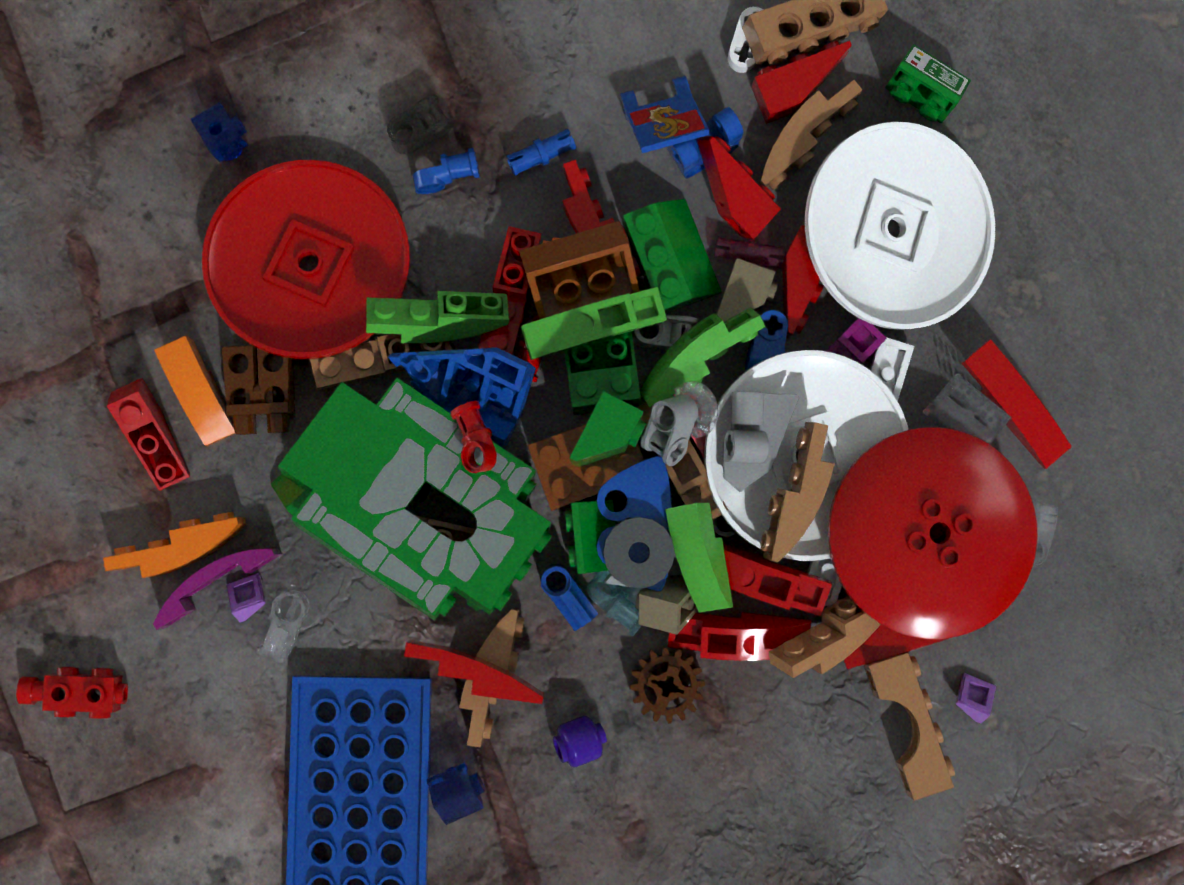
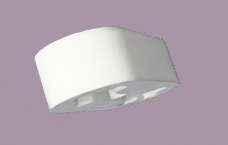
(737, 44)

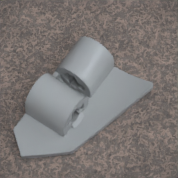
(755, 435)

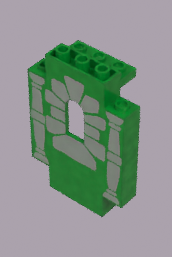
(367, 468)

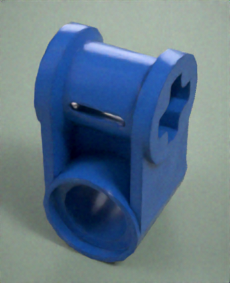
(766, 345)

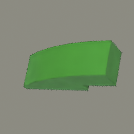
(700, 556)

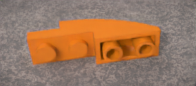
(188, 545)

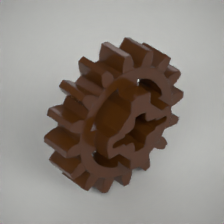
(662, 699)

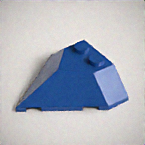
(468, 375)

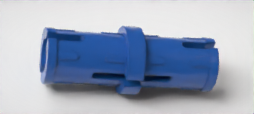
(541, 152)

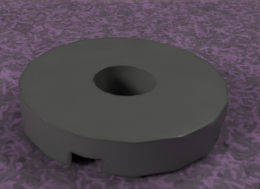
(659, 558)

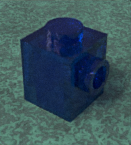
(221, 132)
(456, 793)

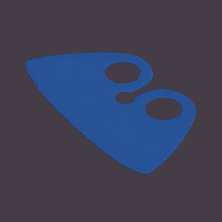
(647, 497)

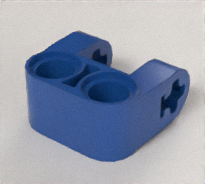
(688, 155)

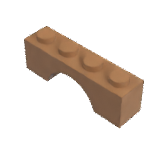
(923, 764)

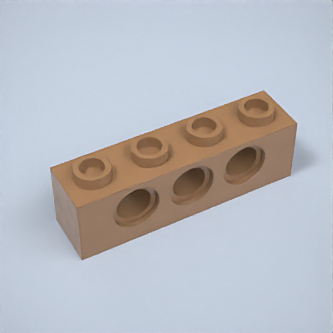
(770, 45)

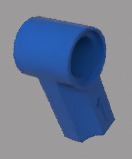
(569, 599)

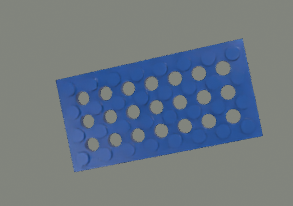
(307, 762)

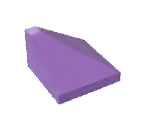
(246, 596)
(975, 697)

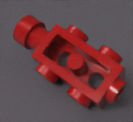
(78, 692)

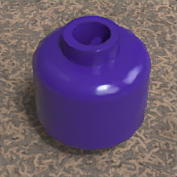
(579, 741)

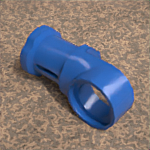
(453, 167)

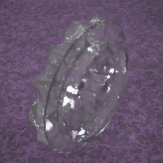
(706, 406)

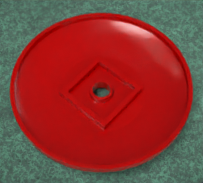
(296, 213)
(884, 540)

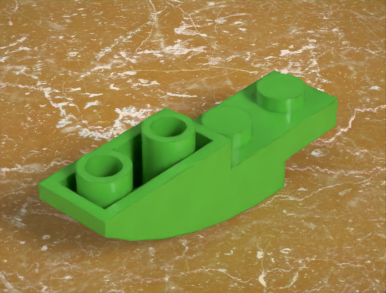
(445, 319)
(593, 322)
(686, 357)

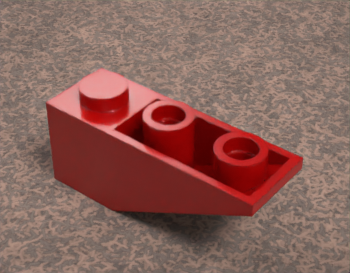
(787, 88)
(736, 195)
(799, 283)
(148, 433)

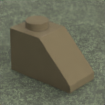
(746, 288)
(666, 609)

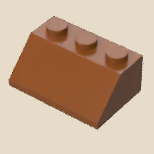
(580, 269)

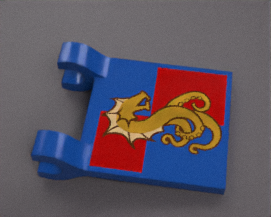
(667, 120)

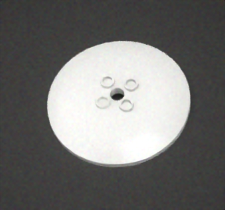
(942, 216)
(831, 393)

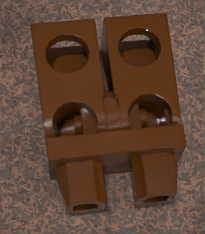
(258, 386)

